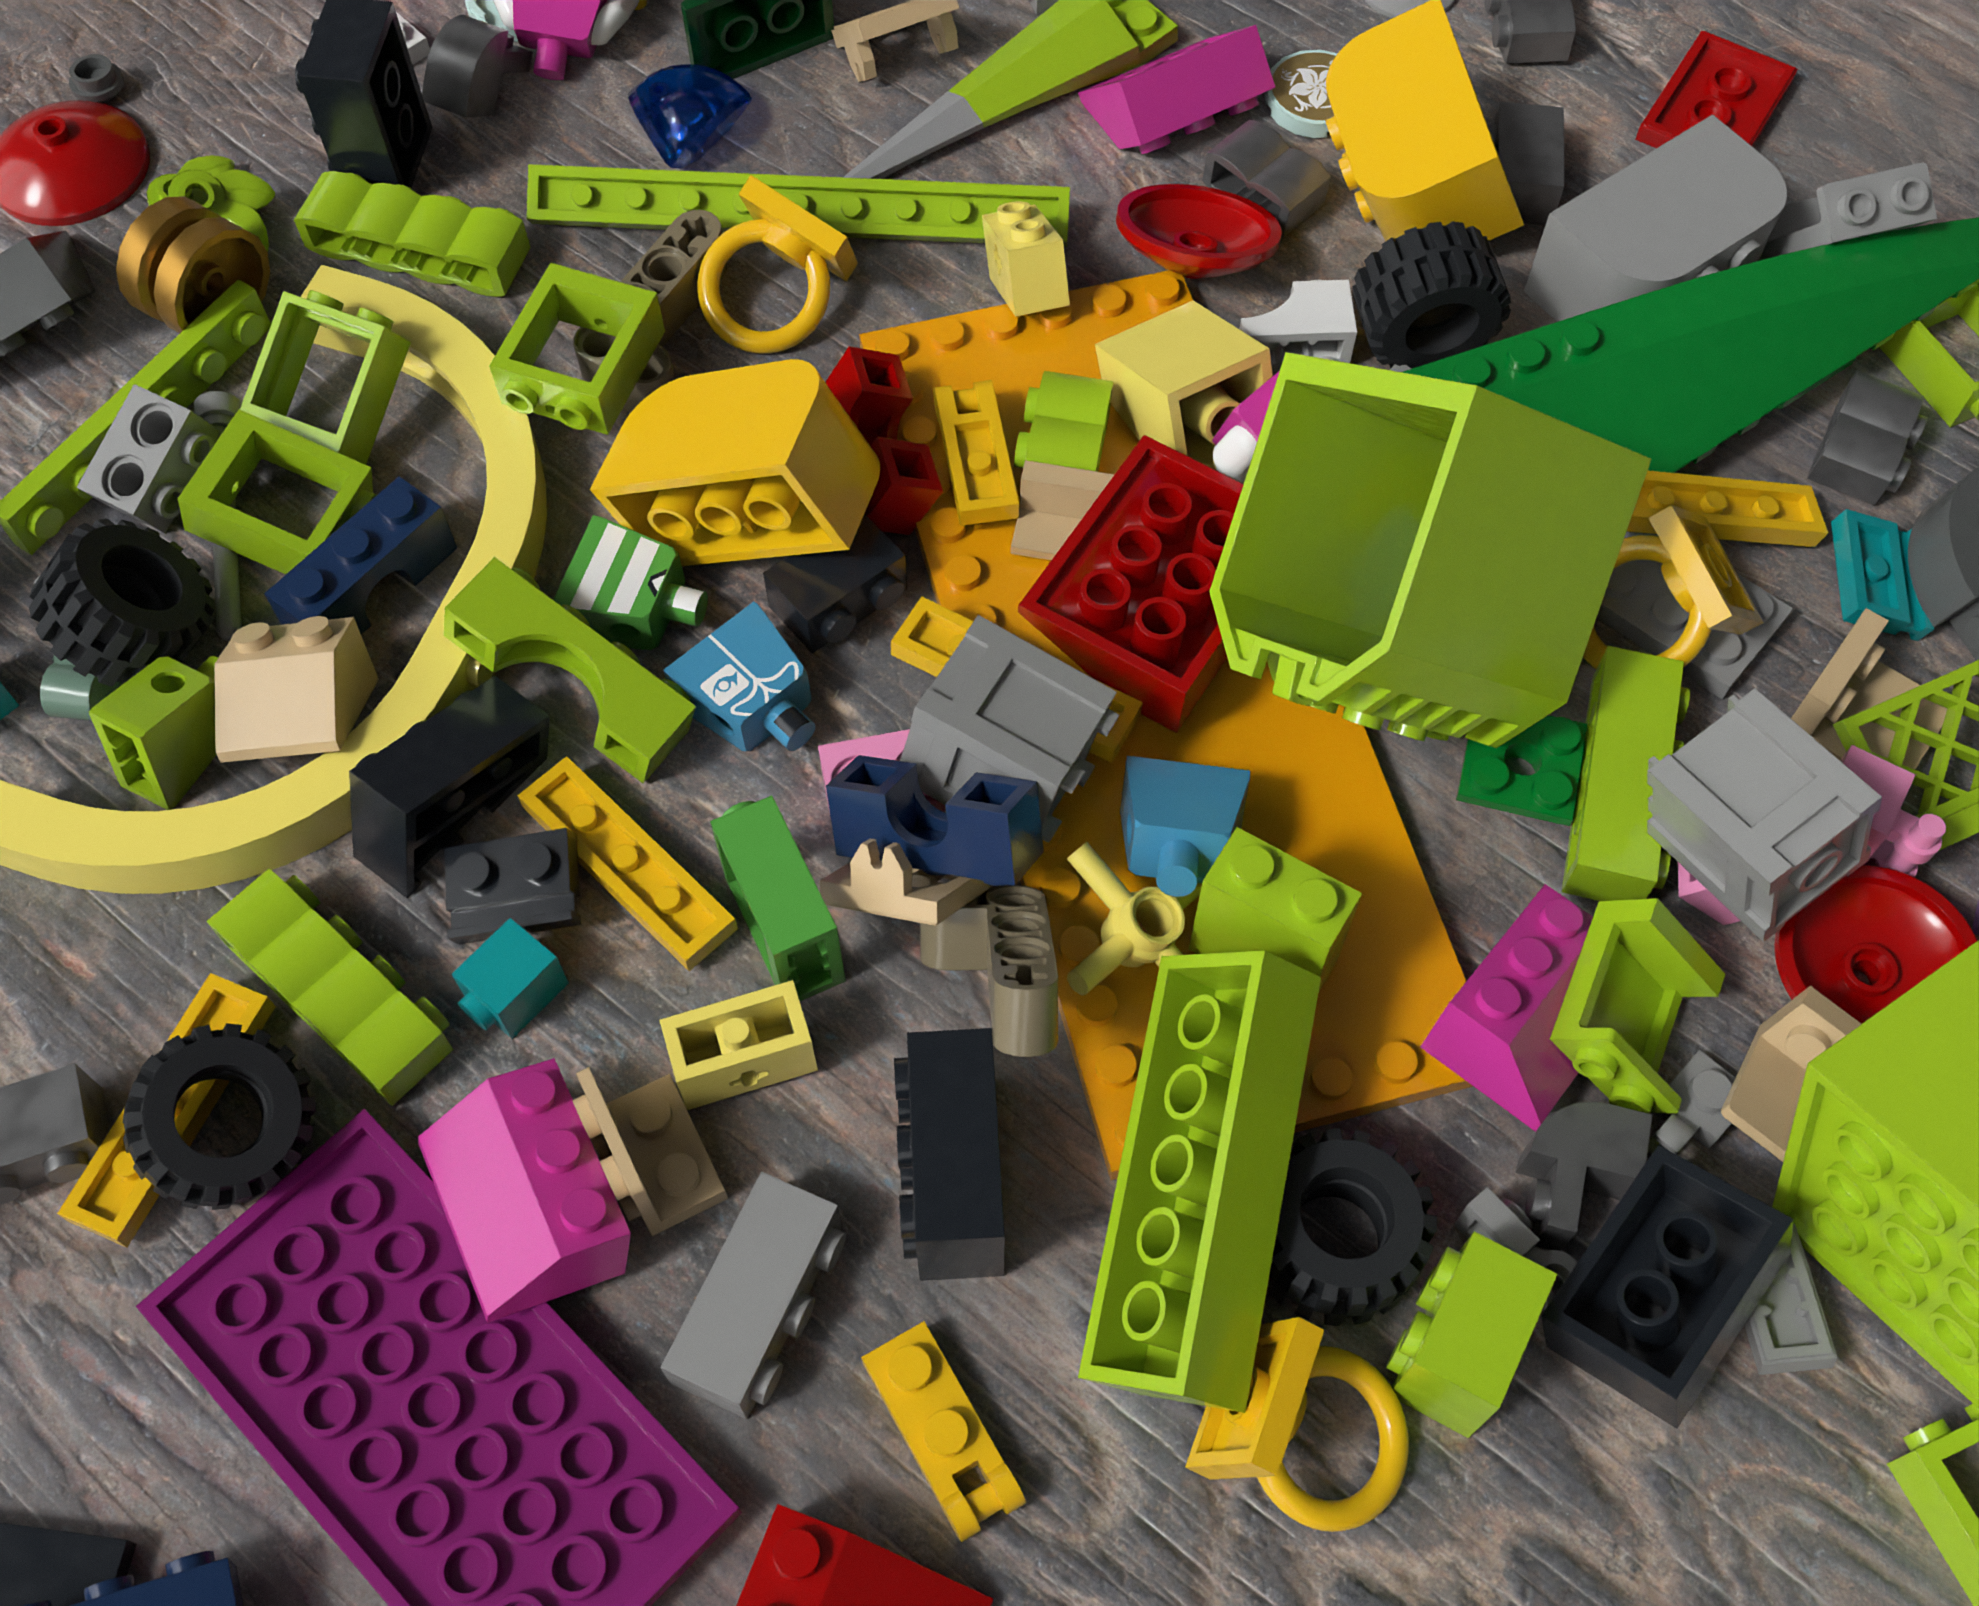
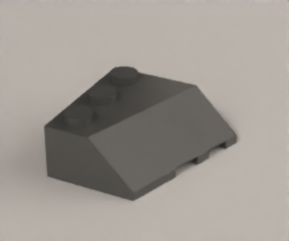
(39, 286)

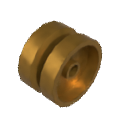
(184, 259)

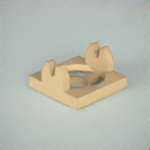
(856, 33)
(887, 887)

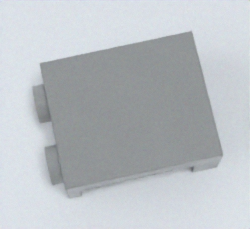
(1855, 210)

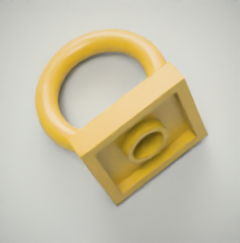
(795, 238)
(1697, 577)
(1255, 1441)

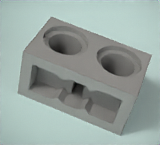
(141, 454)

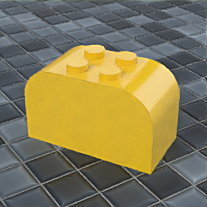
(1416, 130)
(741, 466)

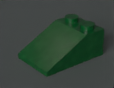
(753, 33)

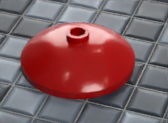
(70, 162)
(1198, 229)
(1870, 924)

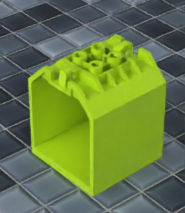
(1420, 551)
(1890, 1167)

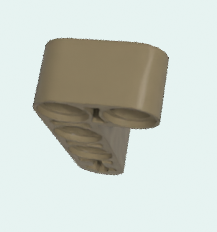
(672, 272)
(1012, 940)

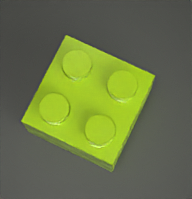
(1473, 1335)

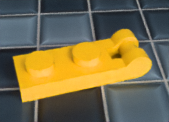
(976, 454)
(941, 1428)

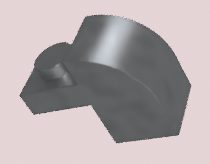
(468, 65)
(1576, 1151)

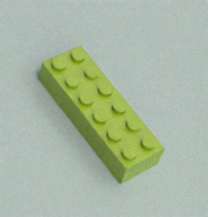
(1202, 1179)

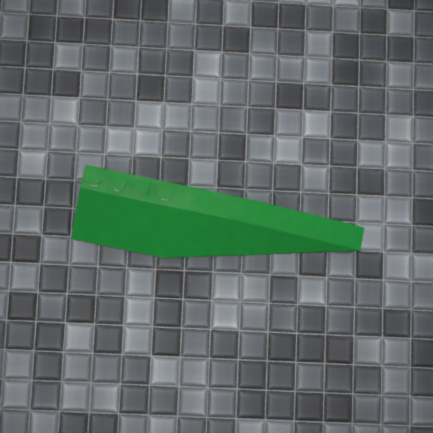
(1725, 348)

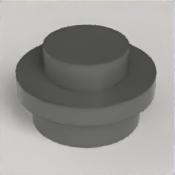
(95, 79)

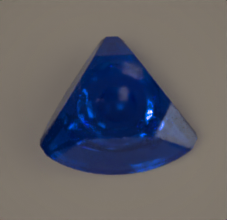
(687, 110)

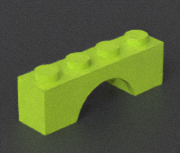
(509, 621)

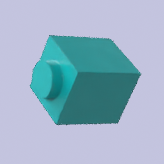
(508, 980)

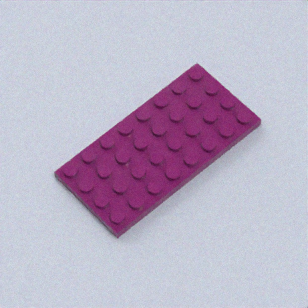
(409, 1427)

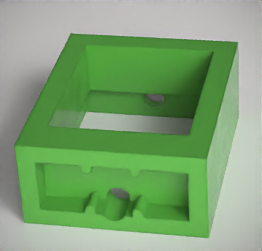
(778, 897)

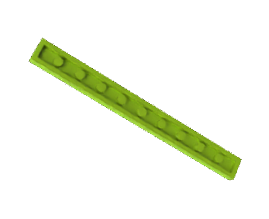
(847, 204)

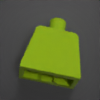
(160, 729)

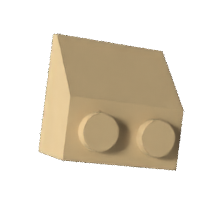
(290, 688)

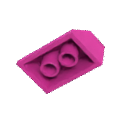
(1181, 90)
(1505, 1012)
(525, 1192)

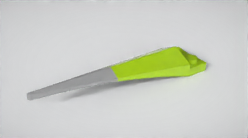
(1054, 55)

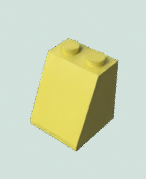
(1182, 376)

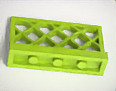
(1962, 808)

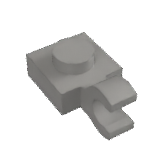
(1703, 1092)
(1510, 1227)

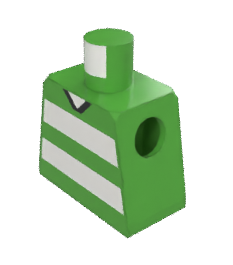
(629, 586)

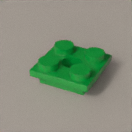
(1552, 749)

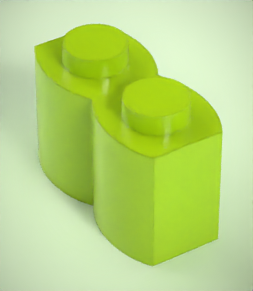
(1067, 421)

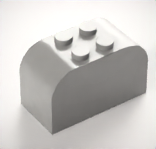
(1659, 222)

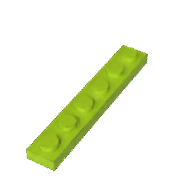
(177, 373)

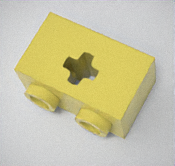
(1025, 258)
(739, 1045)

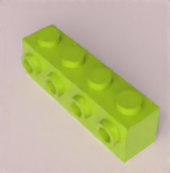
(1628, 721)

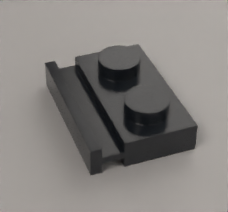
(515, 878)

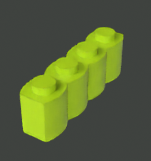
(413, 233)
(331, 985)

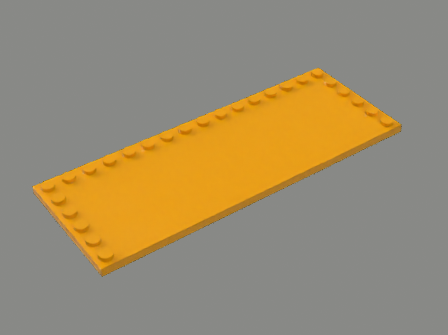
(1311, 771)

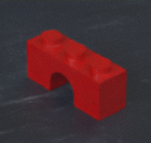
(875, 396)

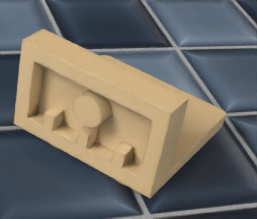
(1858, 682)
(1774, 1068)
(650, 1152)

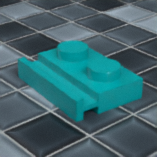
(1876, 573)

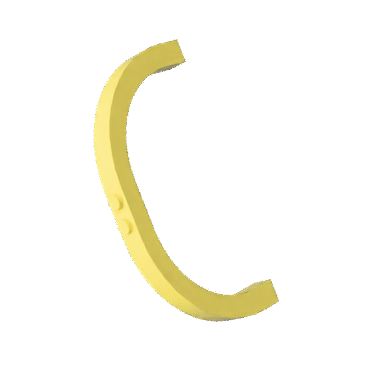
(313, 804)

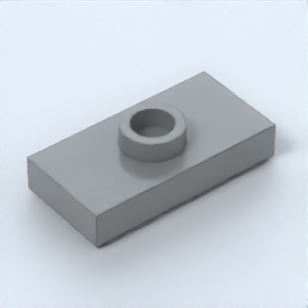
(1789, 1323)

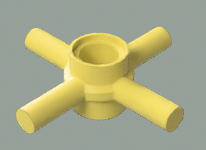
(1121, 935)

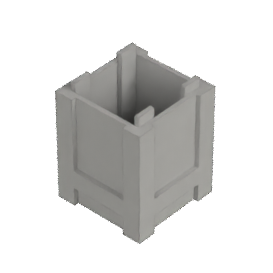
(1009, 715)
(1760, 813)

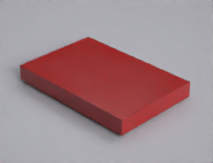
(1718, 81)

